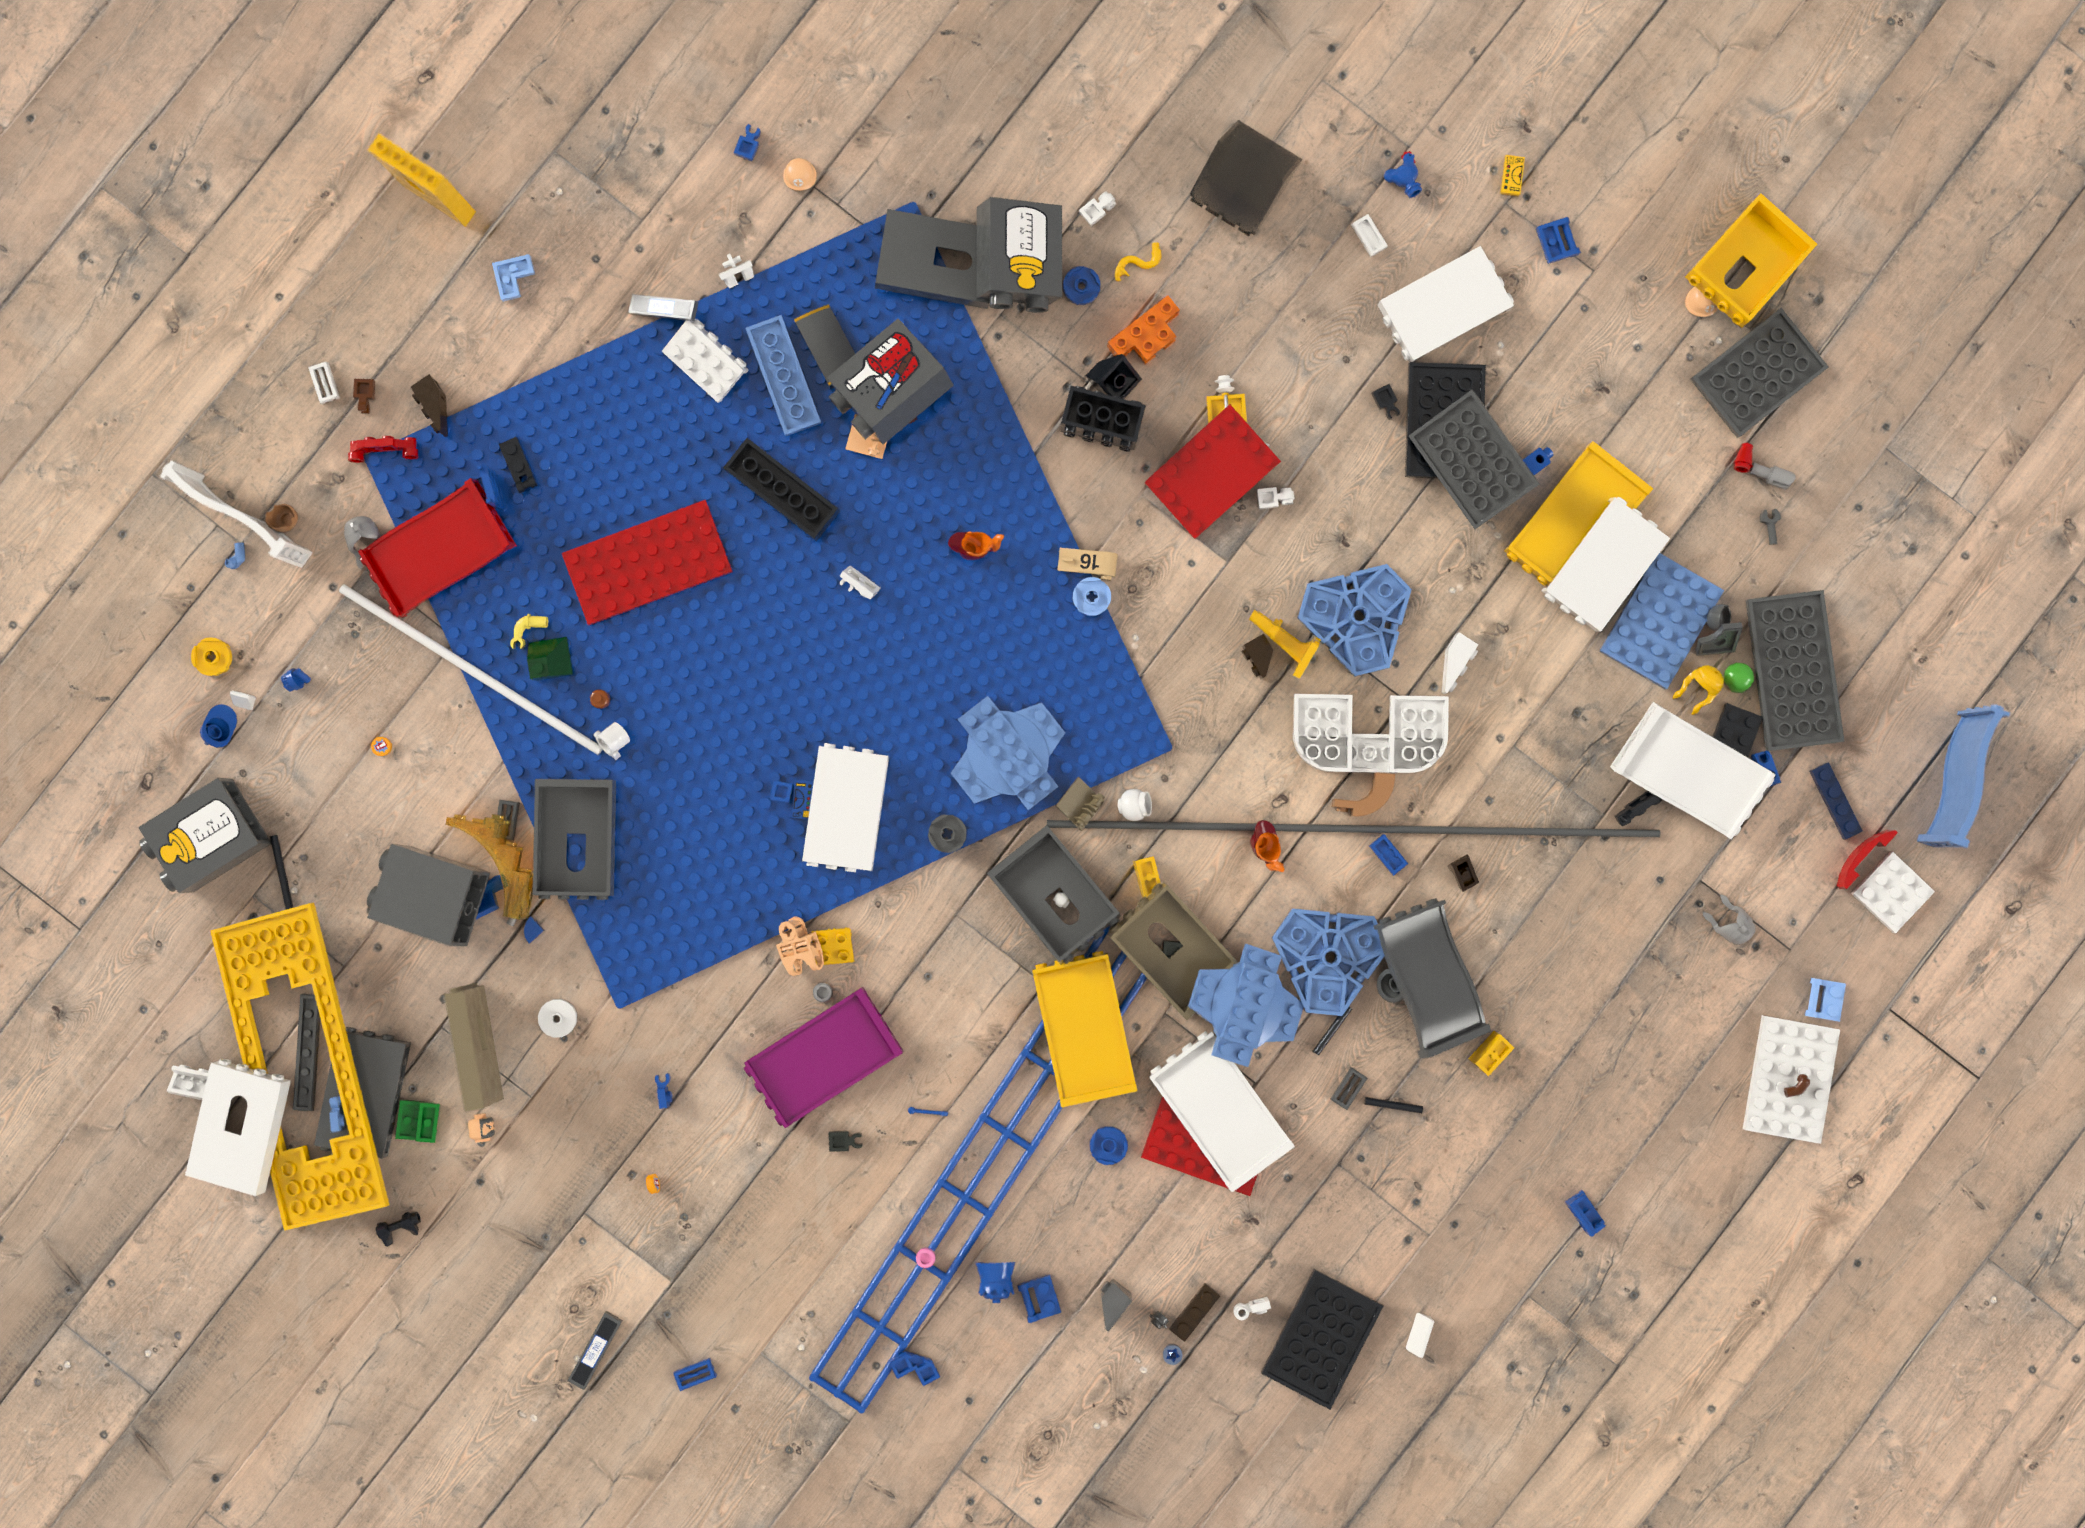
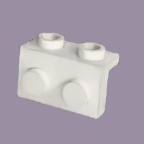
(188, 1082)

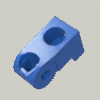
(1765, 759)

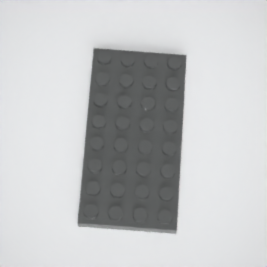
(1794, 670)

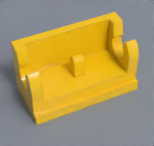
(1146, 875)
(1491, 1053)

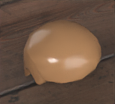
(281, 518)

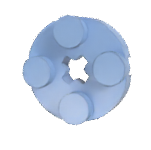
(1084, 588)

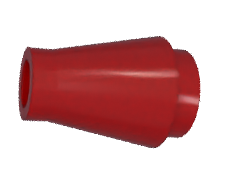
(1744, 458)

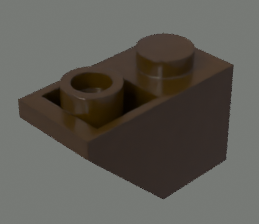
(1259, 654)

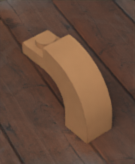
(1379, 794)

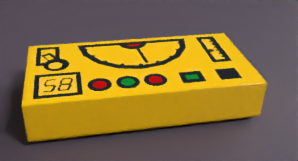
(1512, 175)

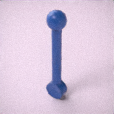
(912, 1110)

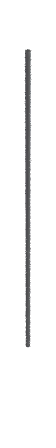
(1361, 828)

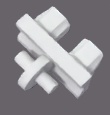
(744, 268)

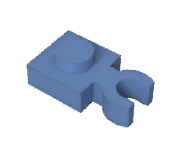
(337, 1116)

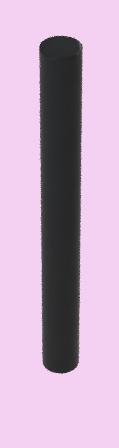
(281, 872)

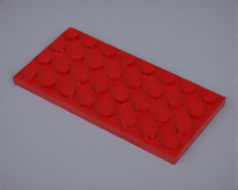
(647, 562)

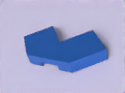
(908, 1362)

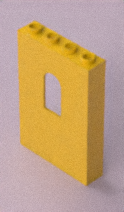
(421, 180)
(1768, 243)

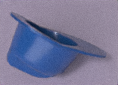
(218, 726)

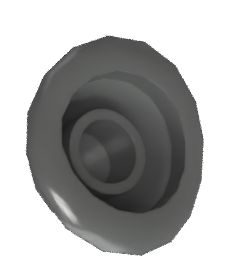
(1387, 987)

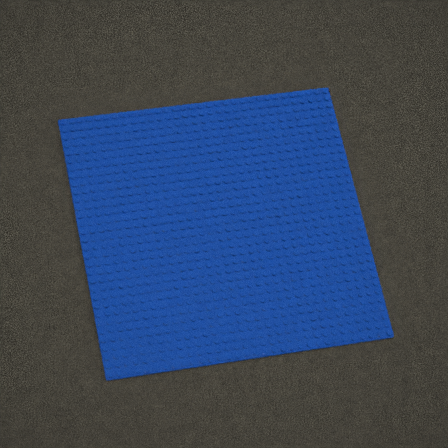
(777, 656)

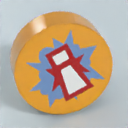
(381, 746)
(652, 1184)

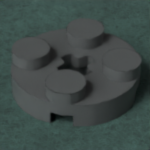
(937, 829)

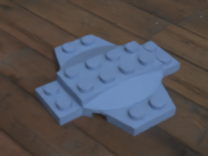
(1008, 753)
(1246, 1005)

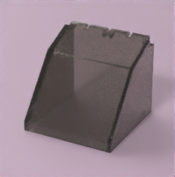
(1244, 178)

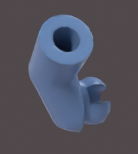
(239, 557)

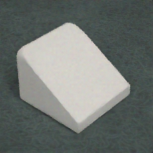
(242, 700)

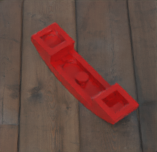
(1848, 874)

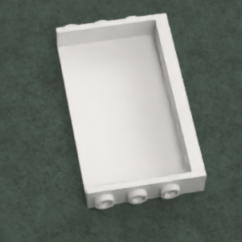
(1445, 304)
(1606, 565)
(845, 808)

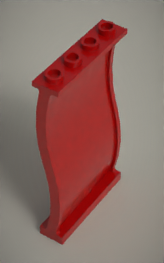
(436, 548)

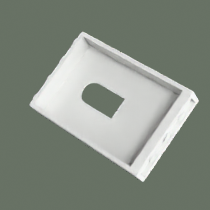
(231, 1158)

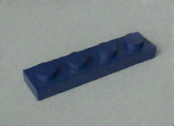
(1836, 801)

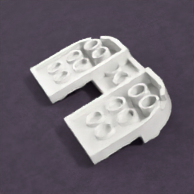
(1413, 744)

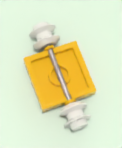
(1217, 404)

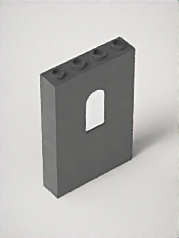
(909, 258)
(574, 808)
(1038, 871)

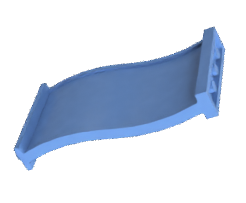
(1963, 777)

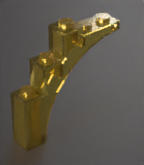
(507, 856)

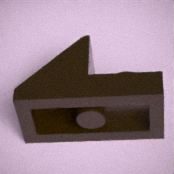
(1464, 873)

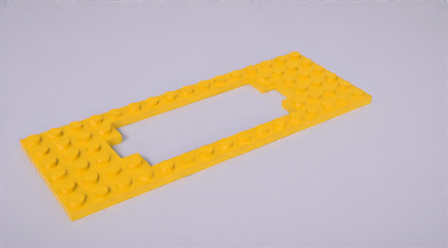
(294, 946)

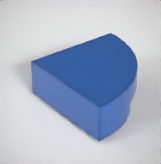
(532, 929)

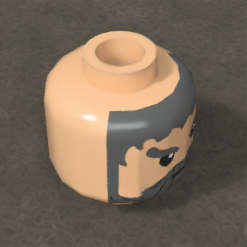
(481, 1128)

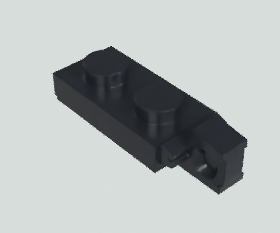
(1636, 807)

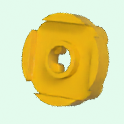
(203, 649)

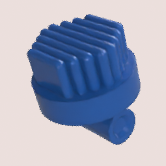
(294, 679)

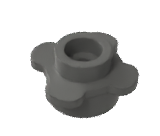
(1159, 1320)

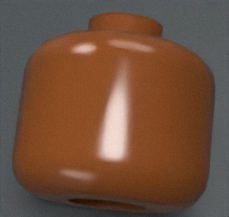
(600, 699)

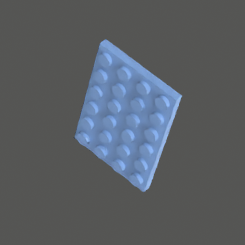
(1661, 621)

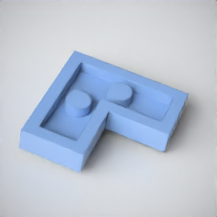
(508, 272)

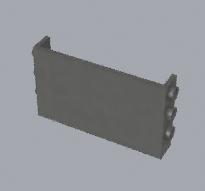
(381, 1073)

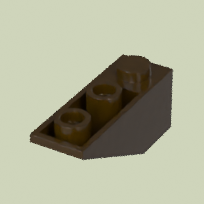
(433, 401)

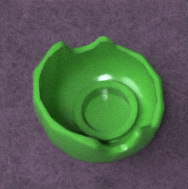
(1738, 677)

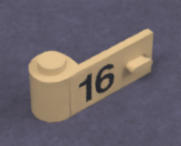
(1088, 562)

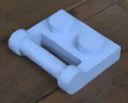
(1831, 999)

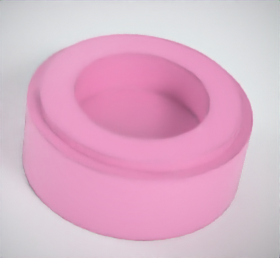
(925, 1257)

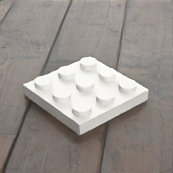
(1892, 892)

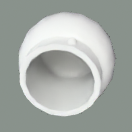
(1135, 804)

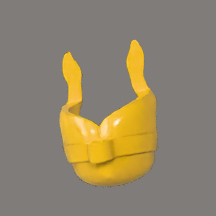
(1709, 678)

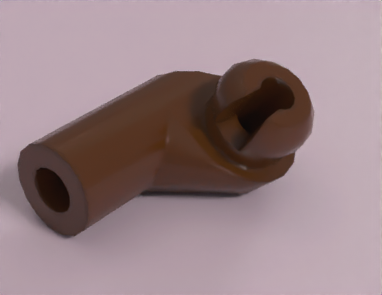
(1800, 1088)

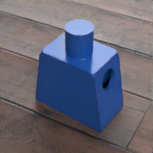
(1539, 459)

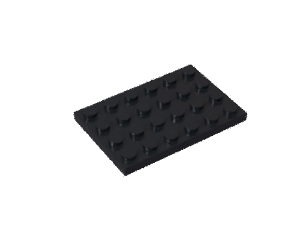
(1429, 392)
(1322, 1339)

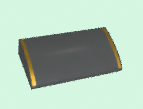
(825, 339)

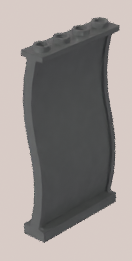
(1432, 978)

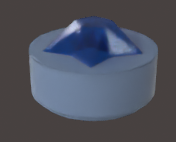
(1172, 1354)

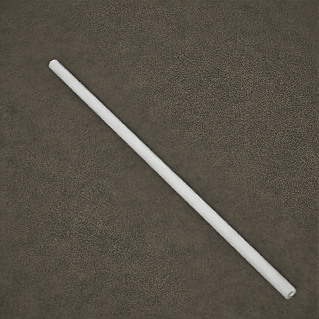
(470, 669)

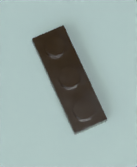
(1194, 1312)

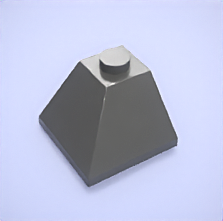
(1114, 1302)

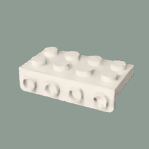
(705, 359)

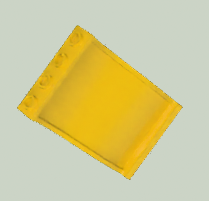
(1572, 511)
(1084, 1029)

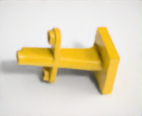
(1298, 650)

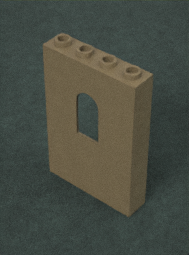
(1176, 975)
(473, 1046)

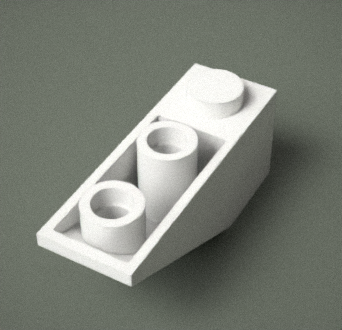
(1455, 660)

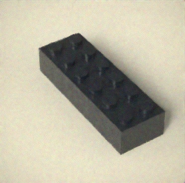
(781, 489)

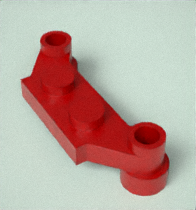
(387, 443)

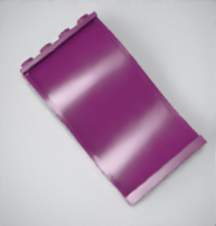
(823, 1057)

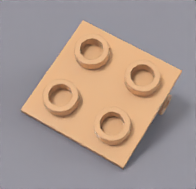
(869, 447)

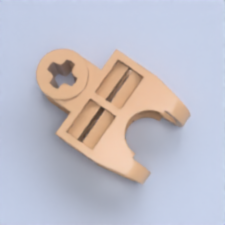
(798, 947)

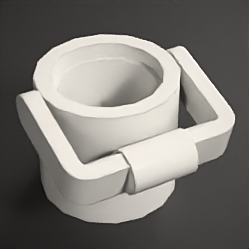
(612, 739)

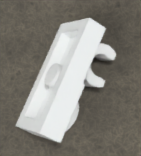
(859, 582)

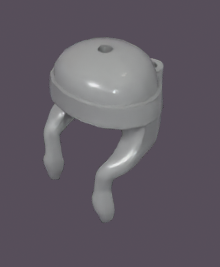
(356, 528)
(1735, 932)

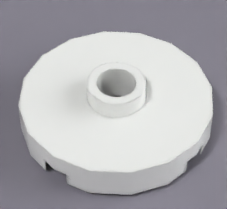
(567, 1016)

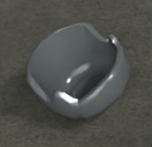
(1718, 615)

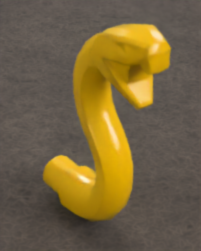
(1156, 257)

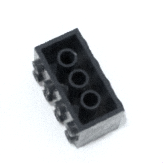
(1102, 418)

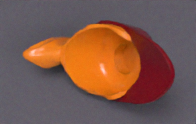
(974, 544)
(1266, 845)

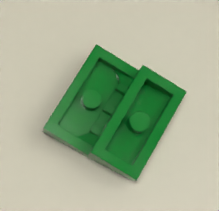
(417, 1121)

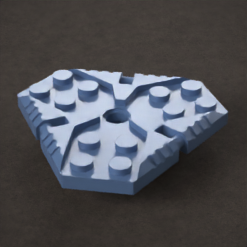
(1330, 610)
(1305, 941)

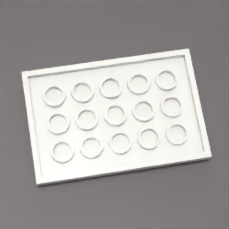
(1781, 1055)

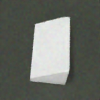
(1420, 1334)

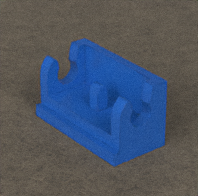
(1585, 1213)

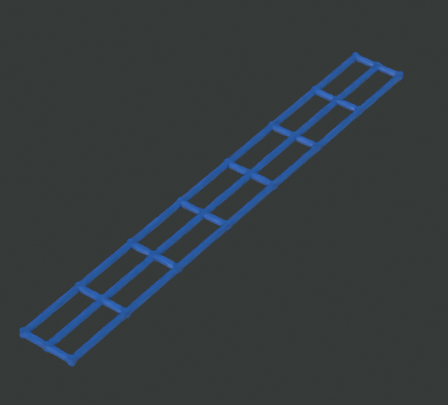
(964, 1197)

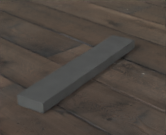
(306, 1054)

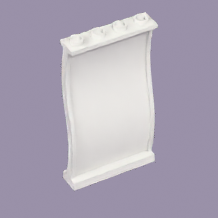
(192, 484)
(1692, 771)
(1221, 1112)

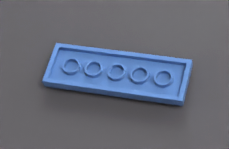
(783, 375)

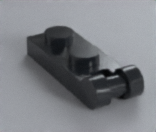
(518, 464)

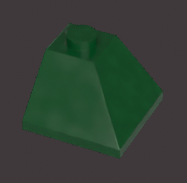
(549, 659)

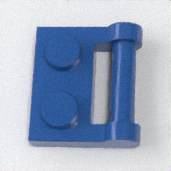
(1552, 241)
(1045, 1296)

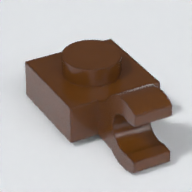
(364, 391)

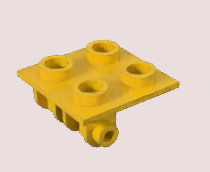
(836, 945)

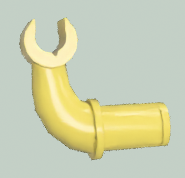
(526, 623)

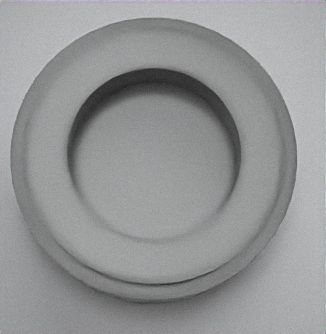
(822, 992)

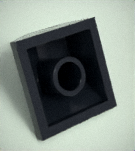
(1114, 376)

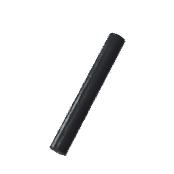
(1330, 1032)
(1393, 1105)

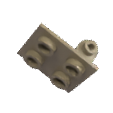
(1080, 803)

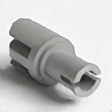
(1774, 475)

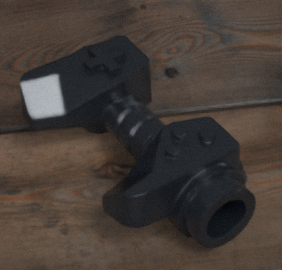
(408, 1222)

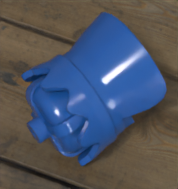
(995, 1280)

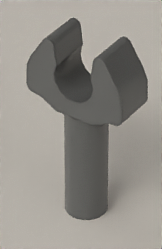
(1771, 524)

